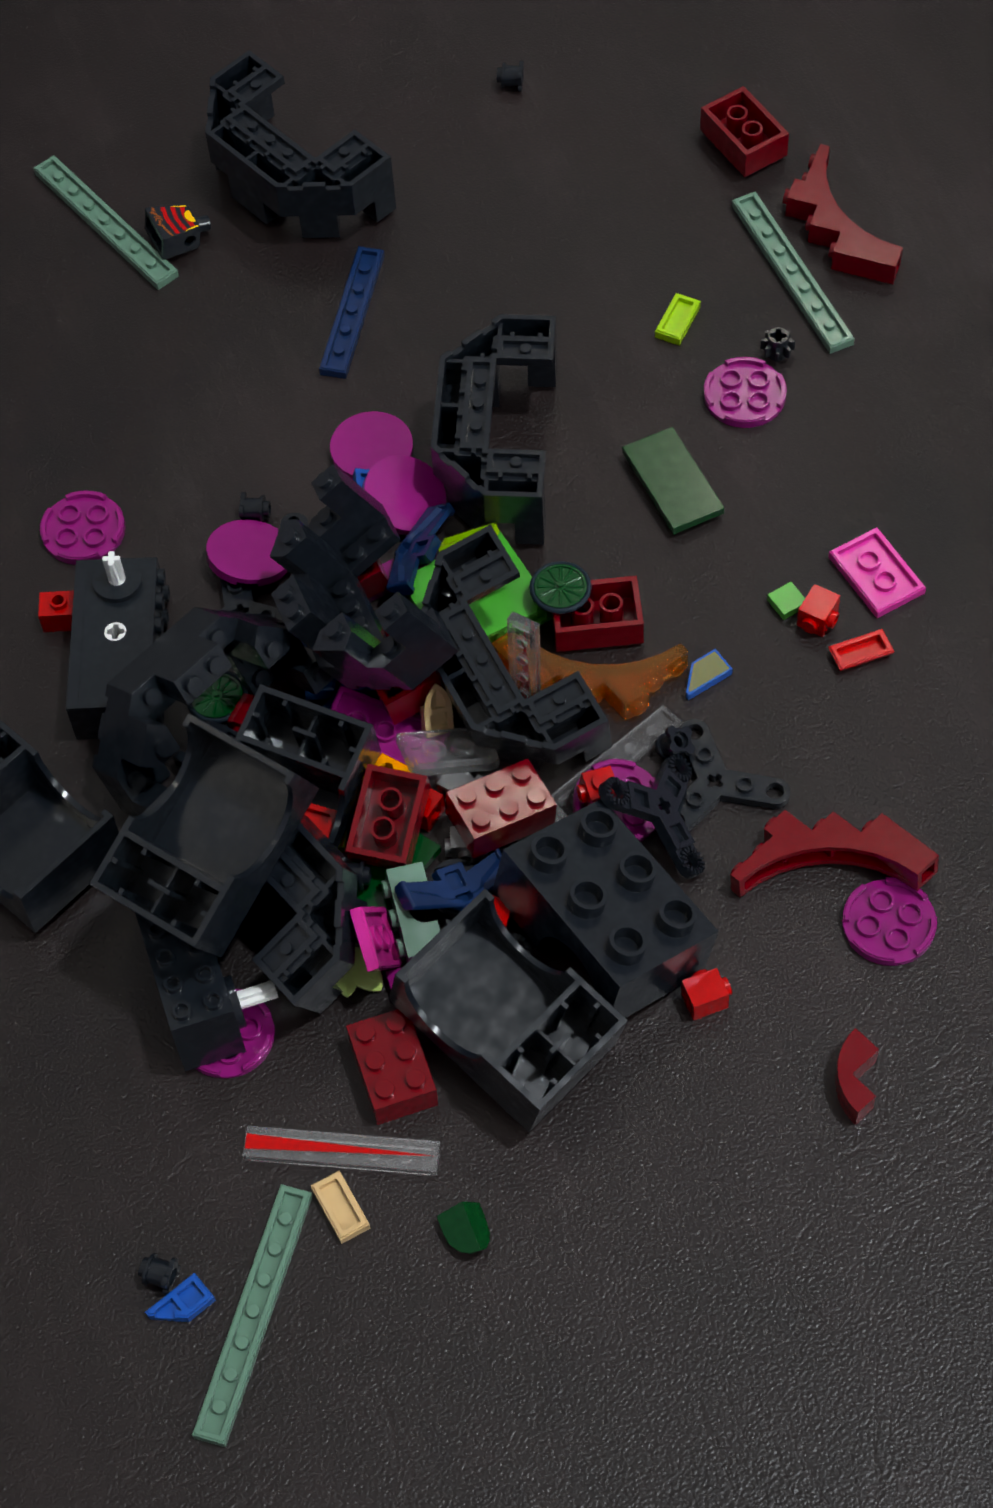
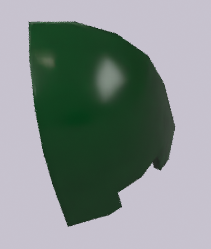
(465, 1227)

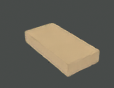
(340, 1207)

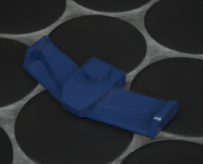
(417, 549)
(451, 886)

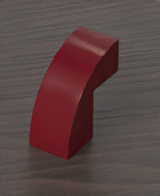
(854, 1060)

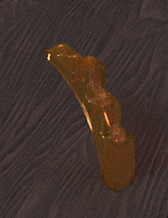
(622, 685)

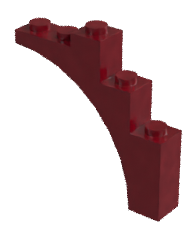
(850, 246)
(878, 846)

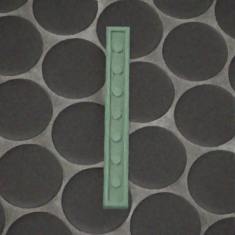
(106, 222)
(793, 273)
(252, 1316)

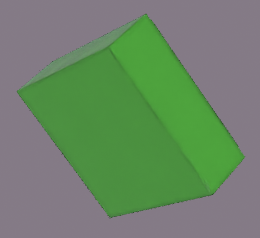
(786, 600)

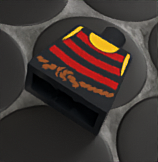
(174, 229)

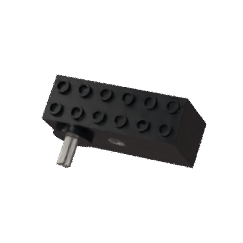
(113, 621)
(197, 999)

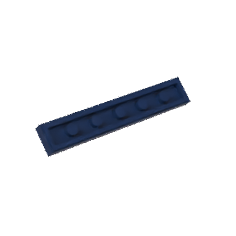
(351, 312)

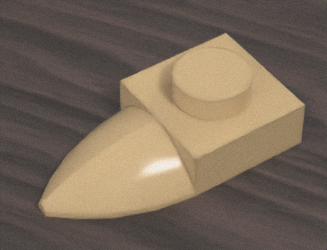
(437, 710)

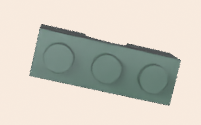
(412, 933)

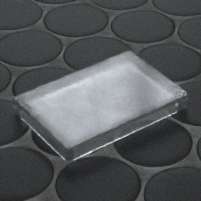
(445, 752)

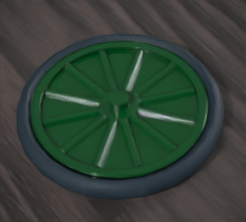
(560, 587)
(219, 699)

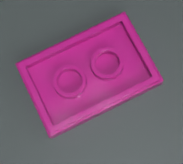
(877, 572)
(375, 938)

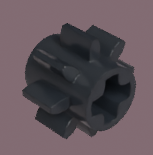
(777, 344)

